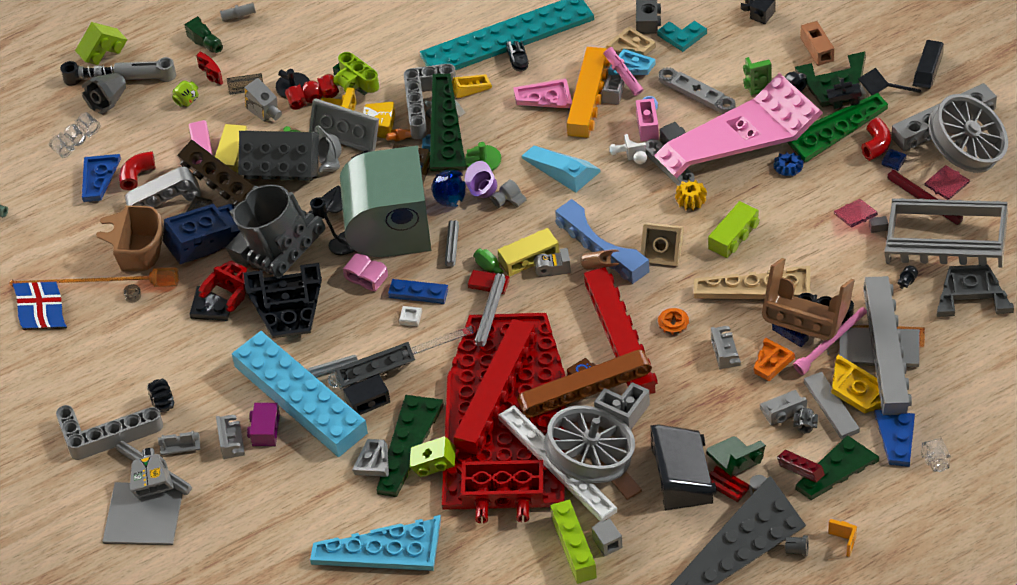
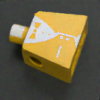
(385, 112)

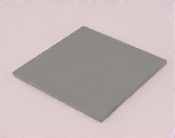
(142, 520)

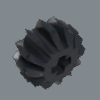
(160, 395)

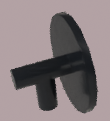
(289, 79)

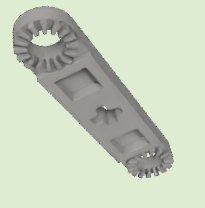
(687, 85)

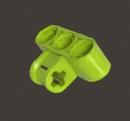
(356, 74)

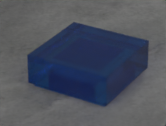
(894, 159)

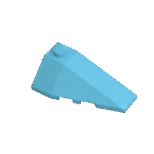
(565, 169)

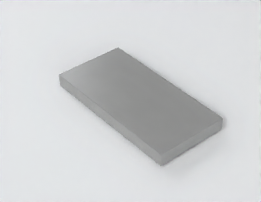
(349, 126)
(857, 346)

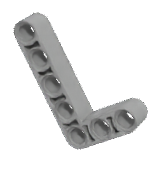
(416, 81)
(107, 435)

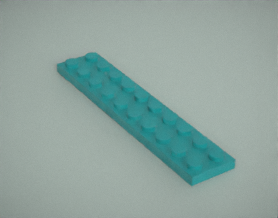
(493, 39)

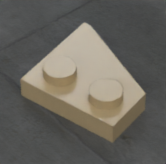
(632, 41)

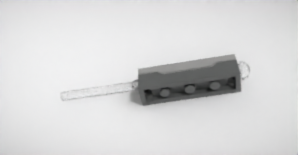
(387, 360)

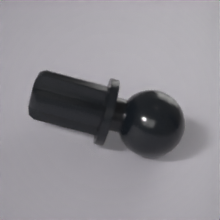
(907, 276)

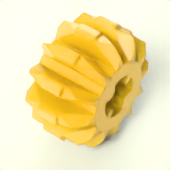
(690, 194)

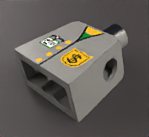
(149, 475)

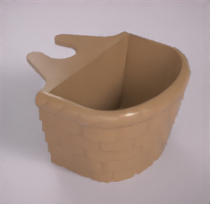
(134, 237)

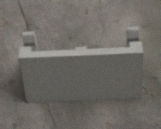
(724, 347)
(230, 436)

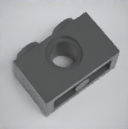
(647, 16)

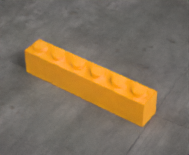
(587, 93)

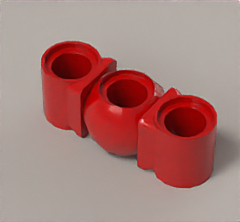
(311, 90)

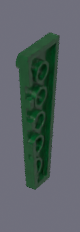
(445, 140)
(411, 430)

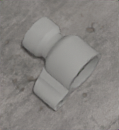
(510, 192)

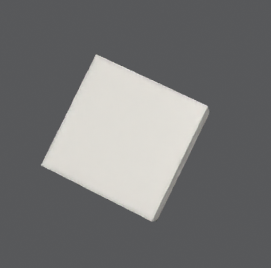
(410, 316)

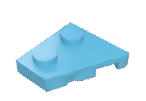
(636, 63)

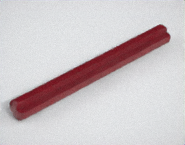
(918, 192)

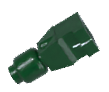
(202, 36)

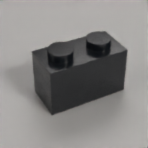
(367, 395)

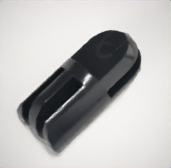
(517, 55)

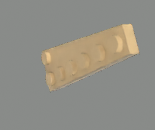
(748, 286)

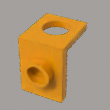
(844, 530)

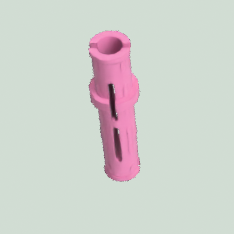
(618, 65)

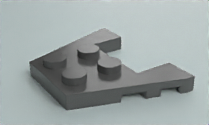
(972, 283)

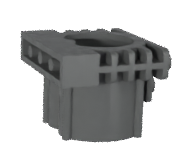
(272, 230)

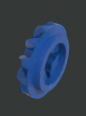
(792, 168)

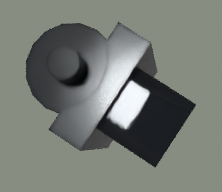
(843, 92)

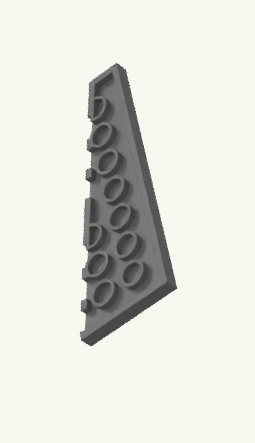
(750, 533)

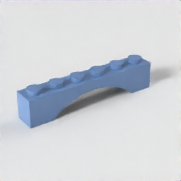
(631, 262)

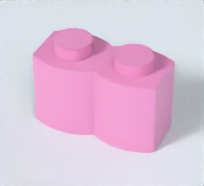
(365, 272)

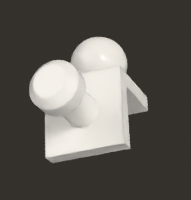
(634, 150)

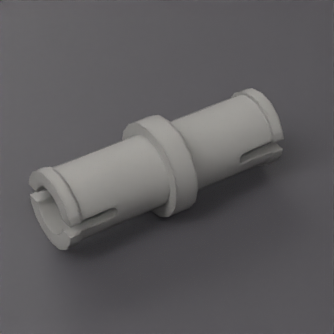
(238, 11)

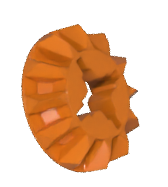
(667, 316)

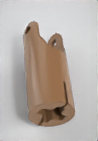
(598, 259)

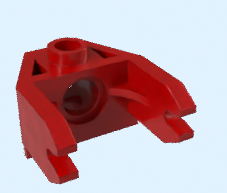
(225, 278)

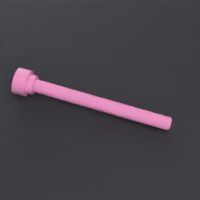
(802, 364)

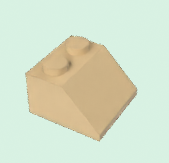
(662, 243)

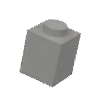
(607, 537)

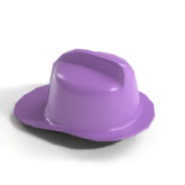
(480, 180)

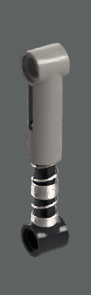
(161, 69)

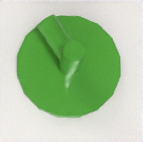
(484, 153)

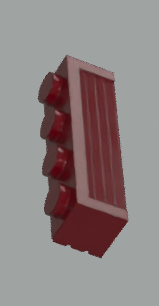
(800, 465)

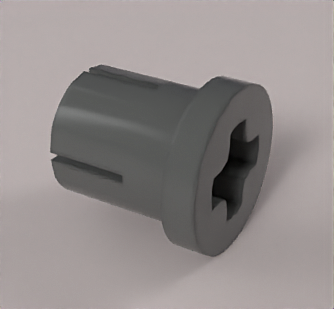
(797, 545)

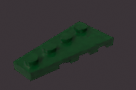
(838, 465)

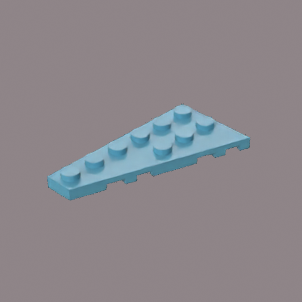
(387, 547)

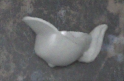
(328, 151)

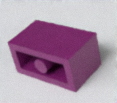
(264, 424)

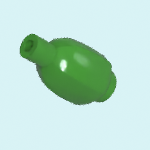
(487, 261)

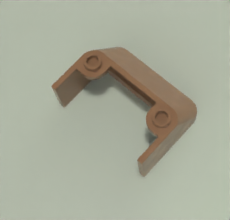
(799, 314)

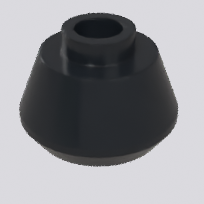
(797, 79)

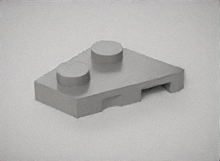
(373, 459)

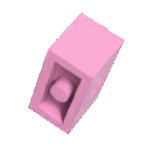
(647, 119)

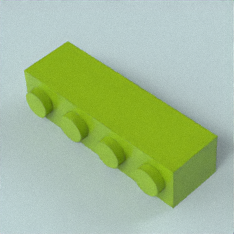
(573, 541)

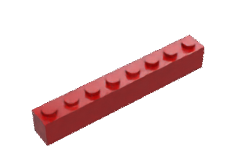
(615, 321)
(495, 387)

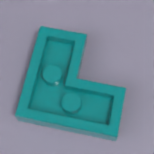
(682, 38)

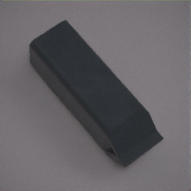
(928, 64)

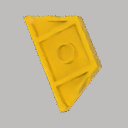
(855, 386)

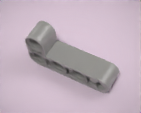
(165, 188)

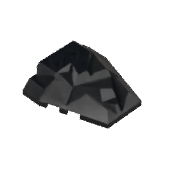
(286, 302)

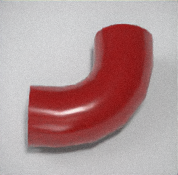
(880, 141)
(133, 167)

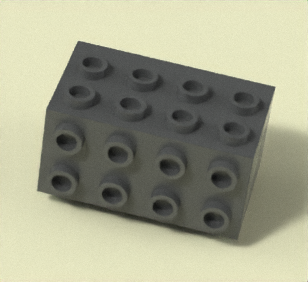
(278, 154)

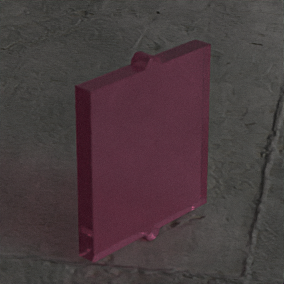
(947, 182)
(855, 213)

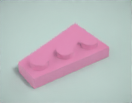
(545, 94)

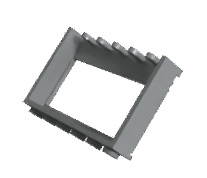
(947, 247)

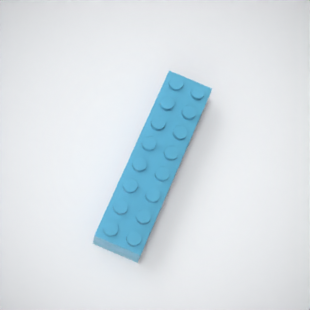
(300, 393)

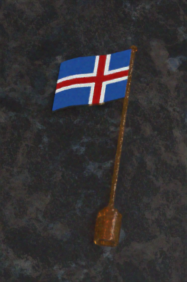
(41, 301)

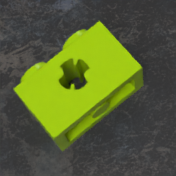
(432, 457)

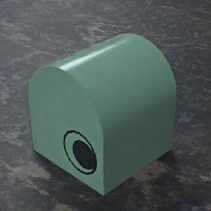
(385, 203)

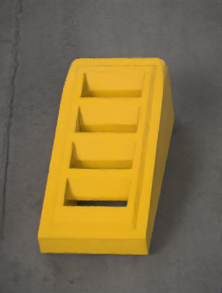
(470, 85)

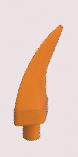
(398, 134)

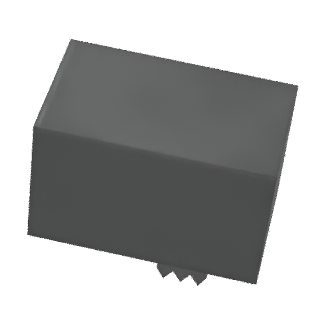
(878, 224)

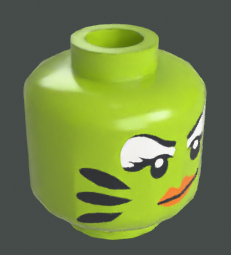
(185, 93)

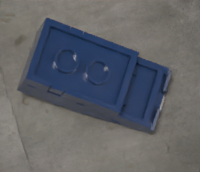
(199, 232)

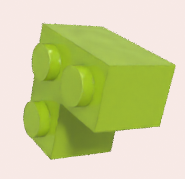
(98, 40)

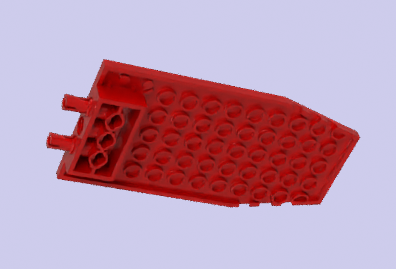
(505, 469)

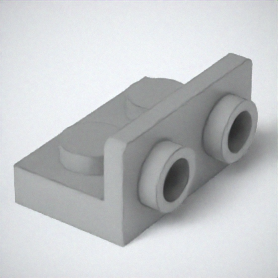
(783, 407)

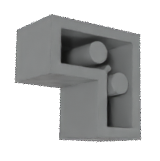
(626, 407)

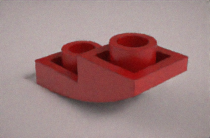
(212, 70)

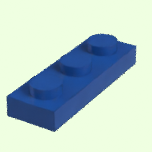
(418, 291)

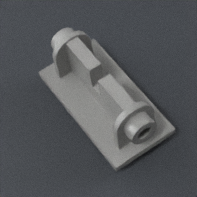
(176, 444)

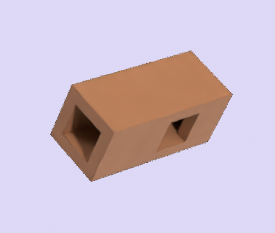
(817, 43)

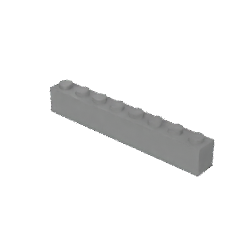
(886, 346)

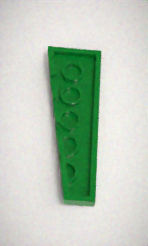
(836, 126)

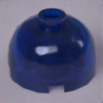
(448, 188)

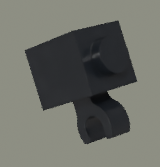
(760, 9)

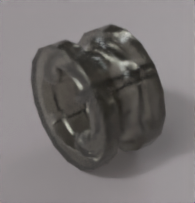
(136, 295)

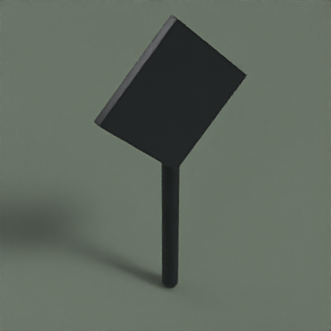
(875, 82)

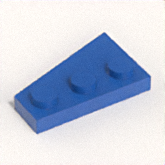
(97, 175)
(896, 436)

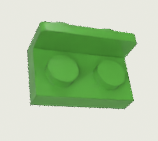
(757, 75)

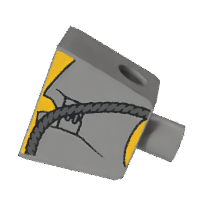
(261, 101)

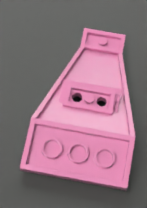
(771, 118)

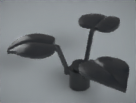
(331, 203)

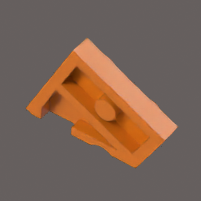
(772, 359)

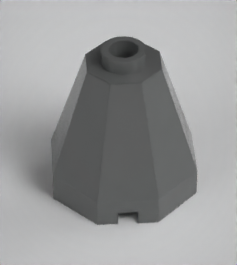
(103, 91)

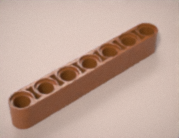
(584, 383)

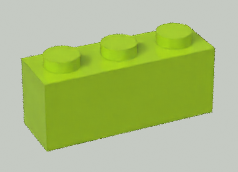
(733, 229)

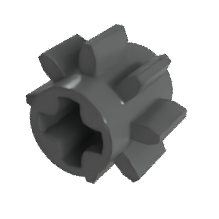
(805, 420)

